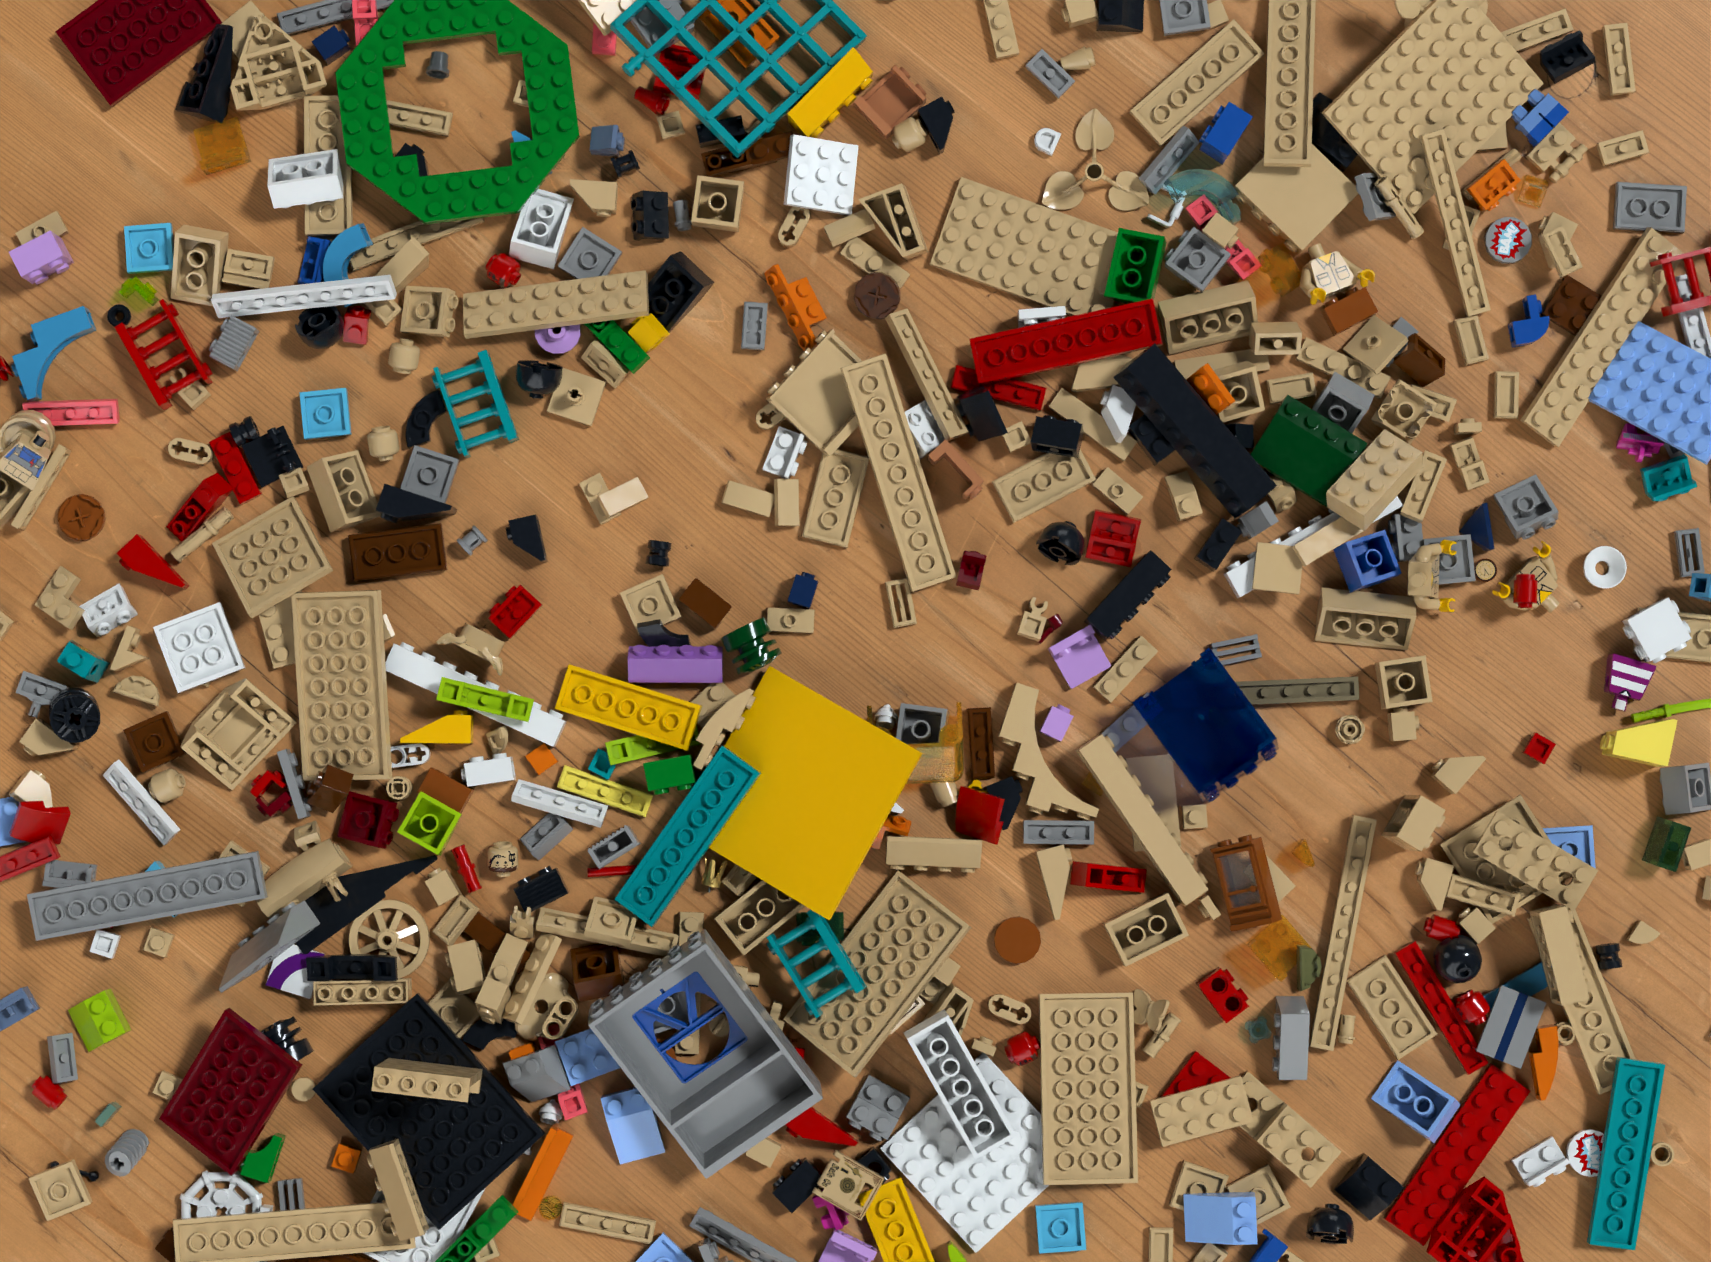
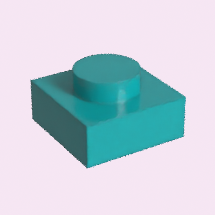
(600, 764)

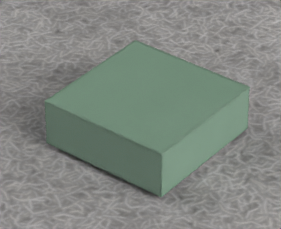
(107, 1114)

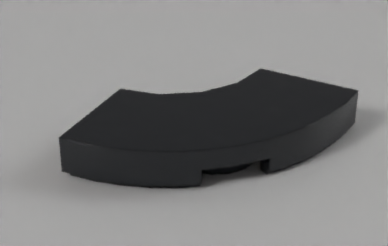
(423, 417)
(656, 634)
(482, 1032)

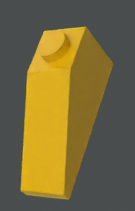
(446, 730)

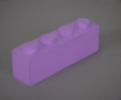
(675, 664)

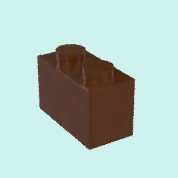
(329, 788)

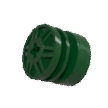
(751, 646)

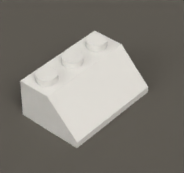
(305, 179)

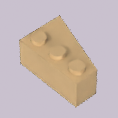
(897, 219)
(956, 1004)

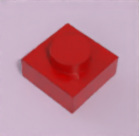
(1539, 748)

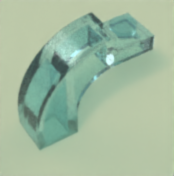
(1210, 184)

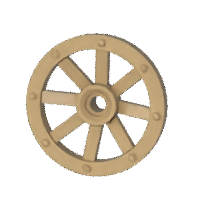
(395, 936)

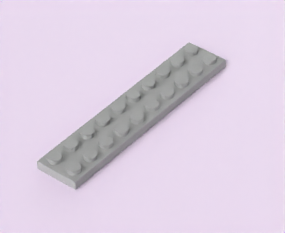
(147, 895)

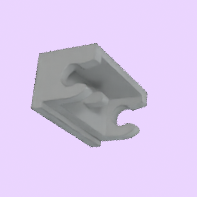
(66, 873)

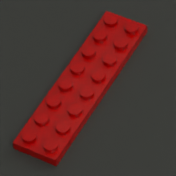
(1065, 341)
(1457, 1154)

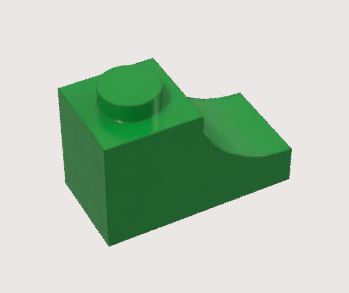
(262, 1163)

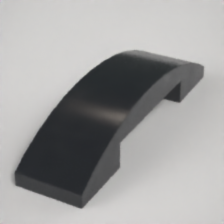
(352, 967)

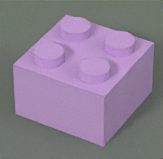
(41, 258)

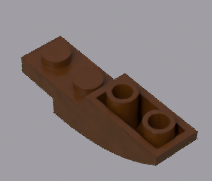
(761, 153)

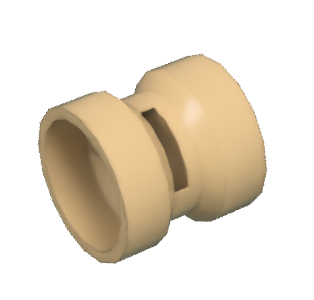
(399, 787)

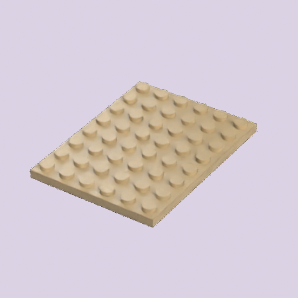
(1437, 74)

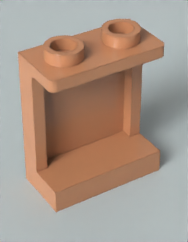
(891, 101)
(960, 465)

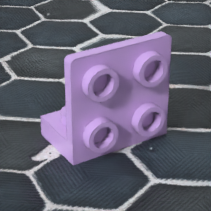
(1079, 657)
(846, 1248)

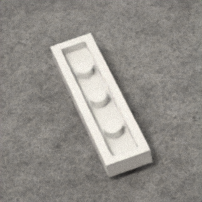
(141, 802)
(559, 803)

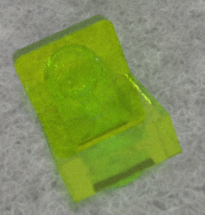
(146, 290)

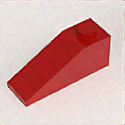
(146, 560)
(1108, 877)
(816, 1126)

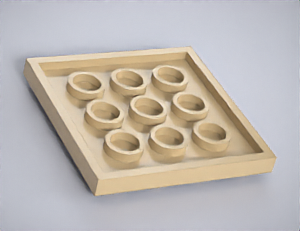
(272, 557)
(1474, 867)

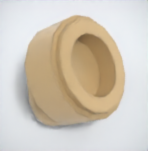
(719, 1025)

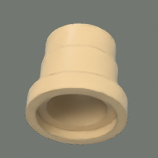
(1668, 1154)

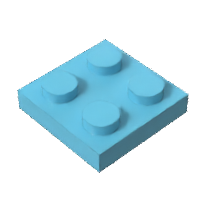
(149, 248)
(325, 413)
(1060, 1227)

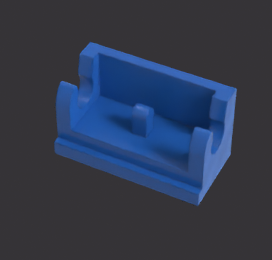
(313, 260)
(1270, 1250)

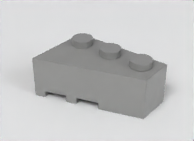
(1291, 1038)

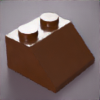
(596, 970)

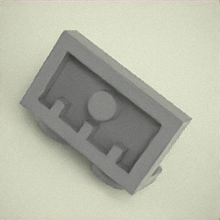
(1406, 537)

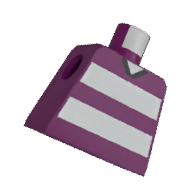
(1626, 679)

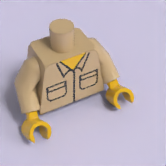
(1330, 275)
(1544, 573)
(1424, 576)

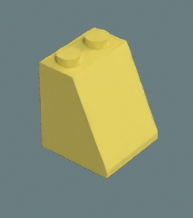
(1641, 743)

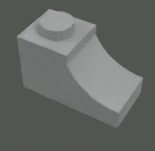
(1257, 520)

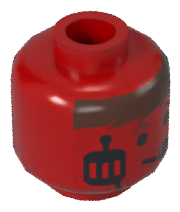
(503, 270)
(1472, 1007)
(1022, 1048)

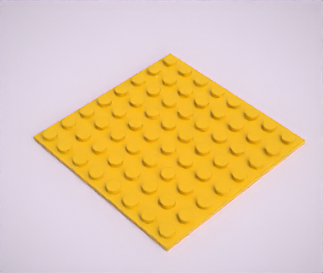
(818, 793)

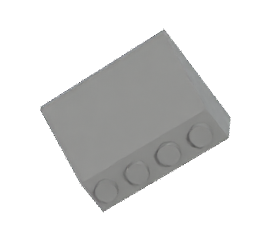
(269, 943)

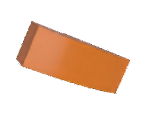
(1544, 1060)

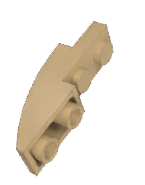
(728, 718)

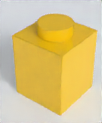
(648, 332)

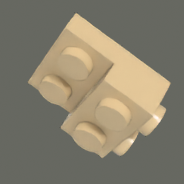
(428, 311)

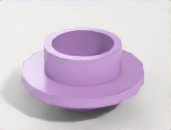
(561, 342)

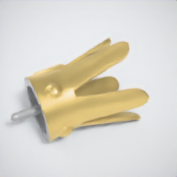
(709, 878)

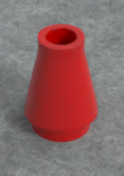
(652, 99)

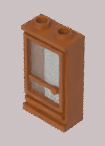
(1246, 883)

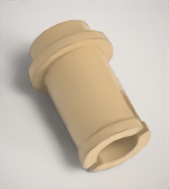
(1346, 1029)

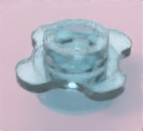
(1259, 1023)

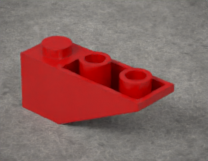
(200, 506)

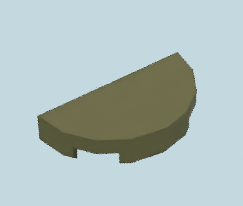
(1308, 967)

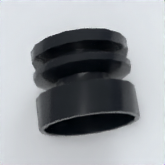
(77, 702)
(281, 1035)

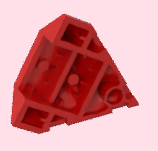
(1476, 1228)

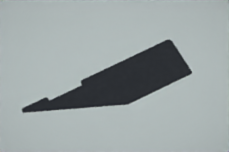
(363, 891)

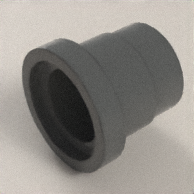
(438, 65)

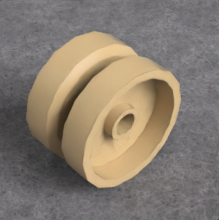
(28, 423)

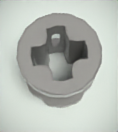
(472, 540)

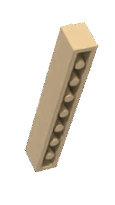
(1142, 820)

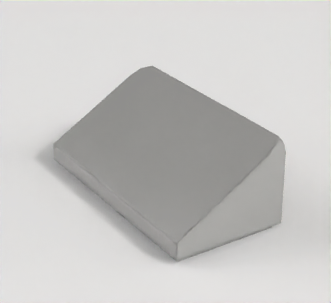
(546, 835)

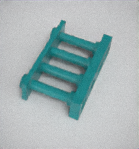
(491, 386)
(839, 961)

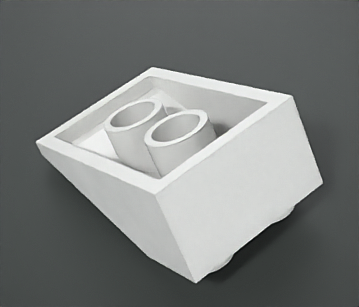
(541, 228)

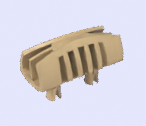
(306, 876)

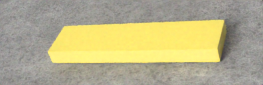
(605, 791)

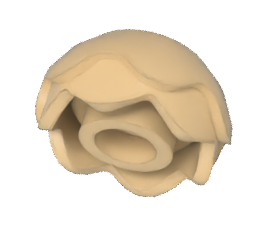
(1342, 729)

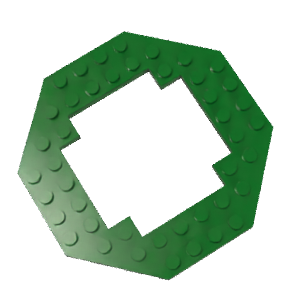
(467, 192)

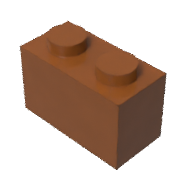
(1348, 311)
(446, 789)

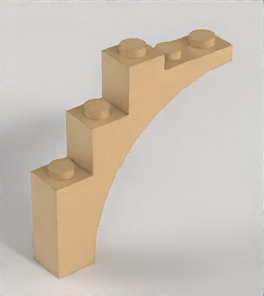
(1045, 789)

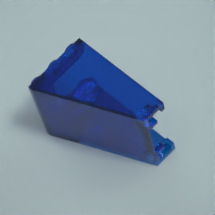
(1207, 727)

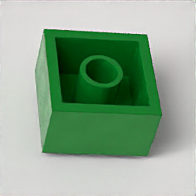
(670, 773)

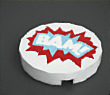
(1585, 1152)

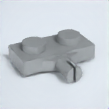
(38, 690)

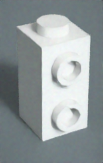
(488, 771)

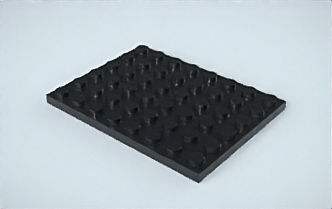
(447, 1144)

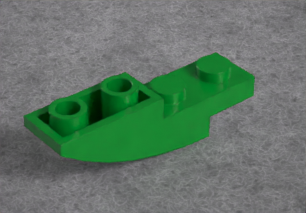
(619, 344)
(481, 1232)

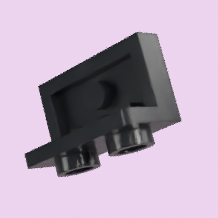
(1566, 57)
(650, 215)

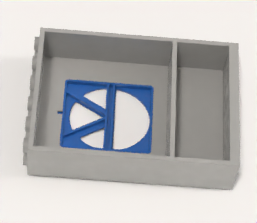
(716, 1105)

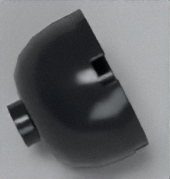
(320, 327)
(538, 377)
(1061, 541)
(1458, 959)
(1331, 1225)

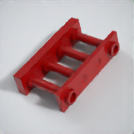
(1697, 298)
(141, 354)

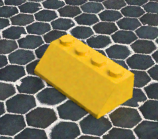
(830, 95)

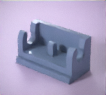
(16, 1007)

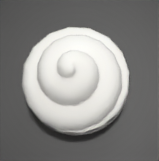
(886, 717)
(551, 1113)

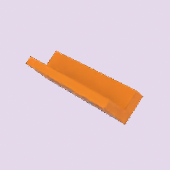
(542, 1172)

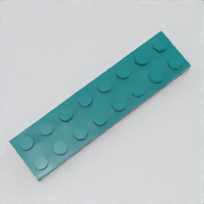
(687, 836)
(1625, 1153)

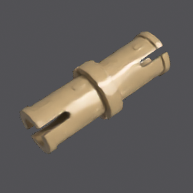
(1161, 1036)

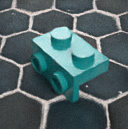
(1667, 478)

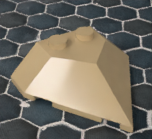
(273, 69)

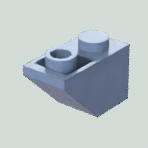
(606, 141)

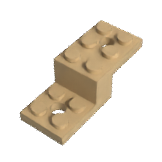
(1535, 861)
(1287, 1133)

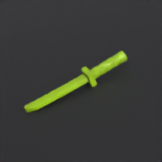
(1666, 710)

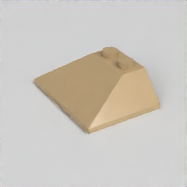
(236, 732)

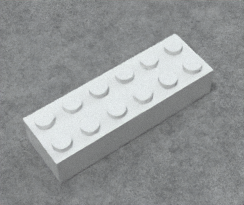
(960, 1084)

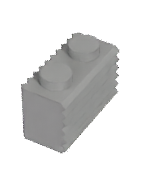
(233, 343)
(613, 846)

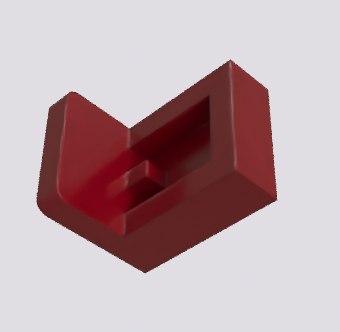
(971, 570)
(281, 804)

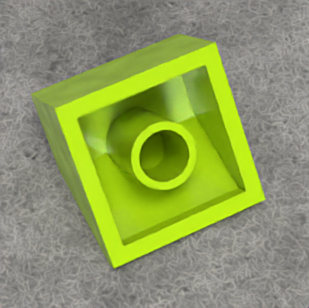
(429, 823)
(99, 1019)

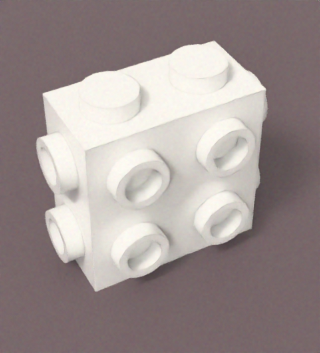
(1657, 630)

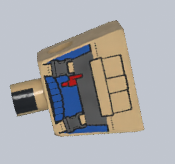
(25, 458)

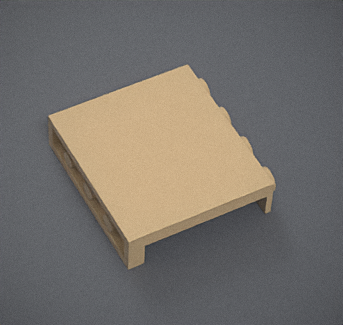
(1296, 199)
(816, 394)
(426, 1079)

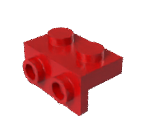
(514, 611)

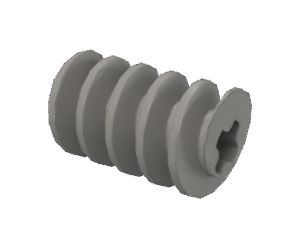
(126, 1152)

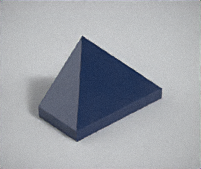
(1480, 528)

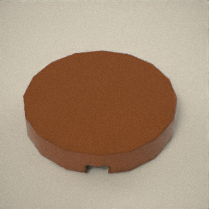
(81, 517)
(1017, 939)

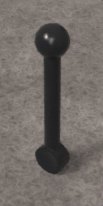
(93, 1176)

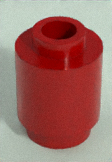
(1525, 590)
(1441, 928)
(48, 1093)

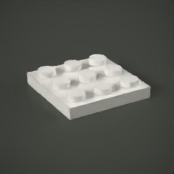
(821, 175)
(199, 647)

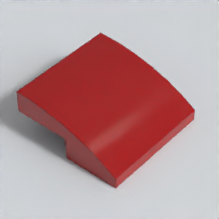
(678, 62)
(1113, 538)
(979, 814)
(37, 822)

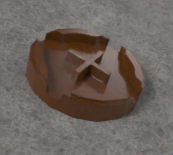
(877, 295)

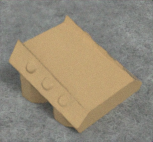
(1404, 411)

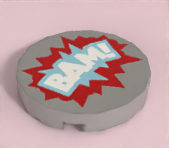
(1508, 240)

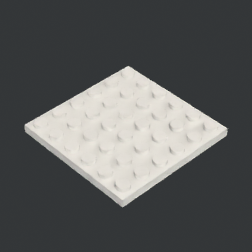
(971, 1193)

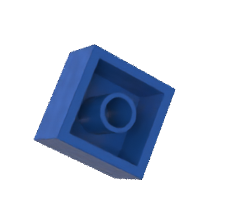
(1227, 129)
(1367, 561)

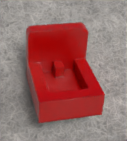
(356, 325)
(262, 783)

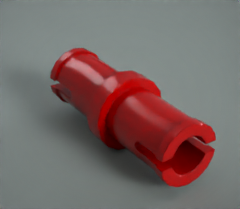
(466, 868)

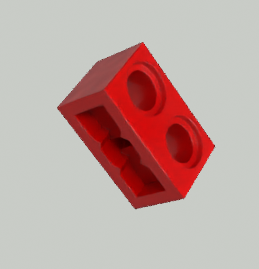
(1218, 998)

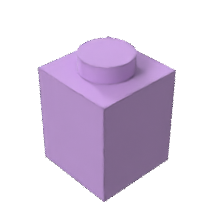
(1056, 722)

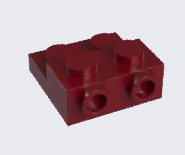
(368, 820)

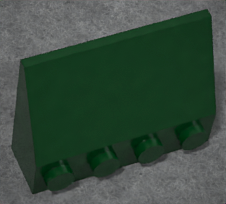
(1306, 449)

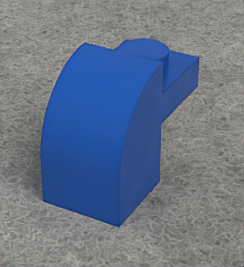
(1533, 328)

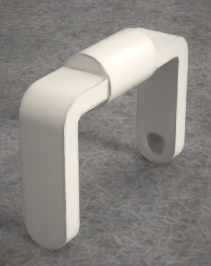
(1176, 211)

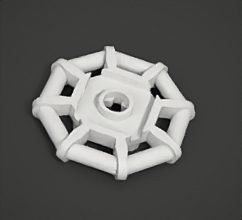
(220, 1197)

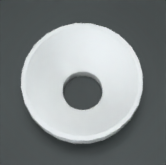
(1616, 567)

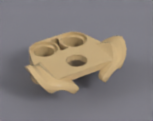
(477, 643)
(554, 992)

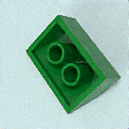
(1135, 266)

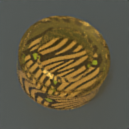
(550, 1207)

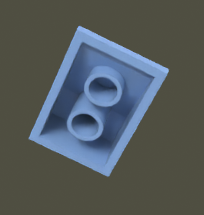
(1416, 1101)
(632, 1125)
(1220, 1218)

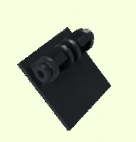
(272, 455)

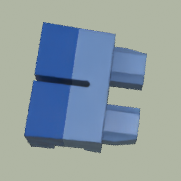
(1541, 119)

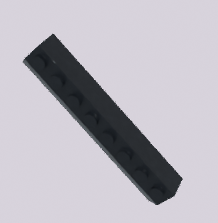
(1194, 431)

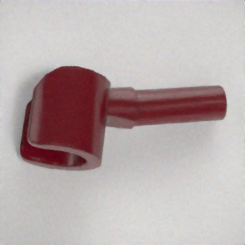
(1055, 622)

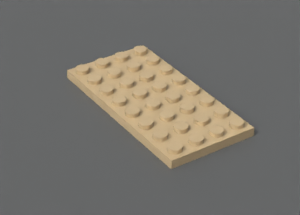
(1025, 249)
(342, 683)
(897, 954)
(1088, 1088)

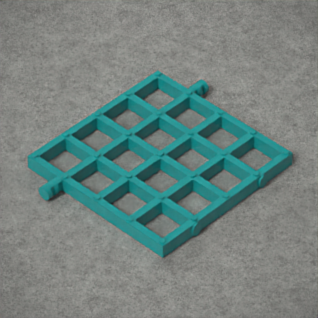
(709, 59)

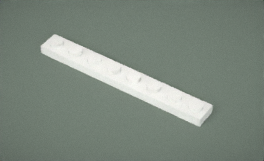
(304, 296)

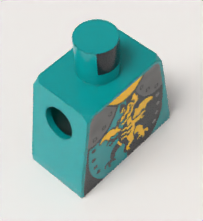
(82, 661)

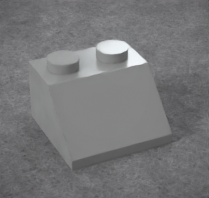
(1343, 402)
(1686, 788)
(537, 1074)

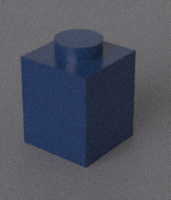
(332, 44)
(803, 590)

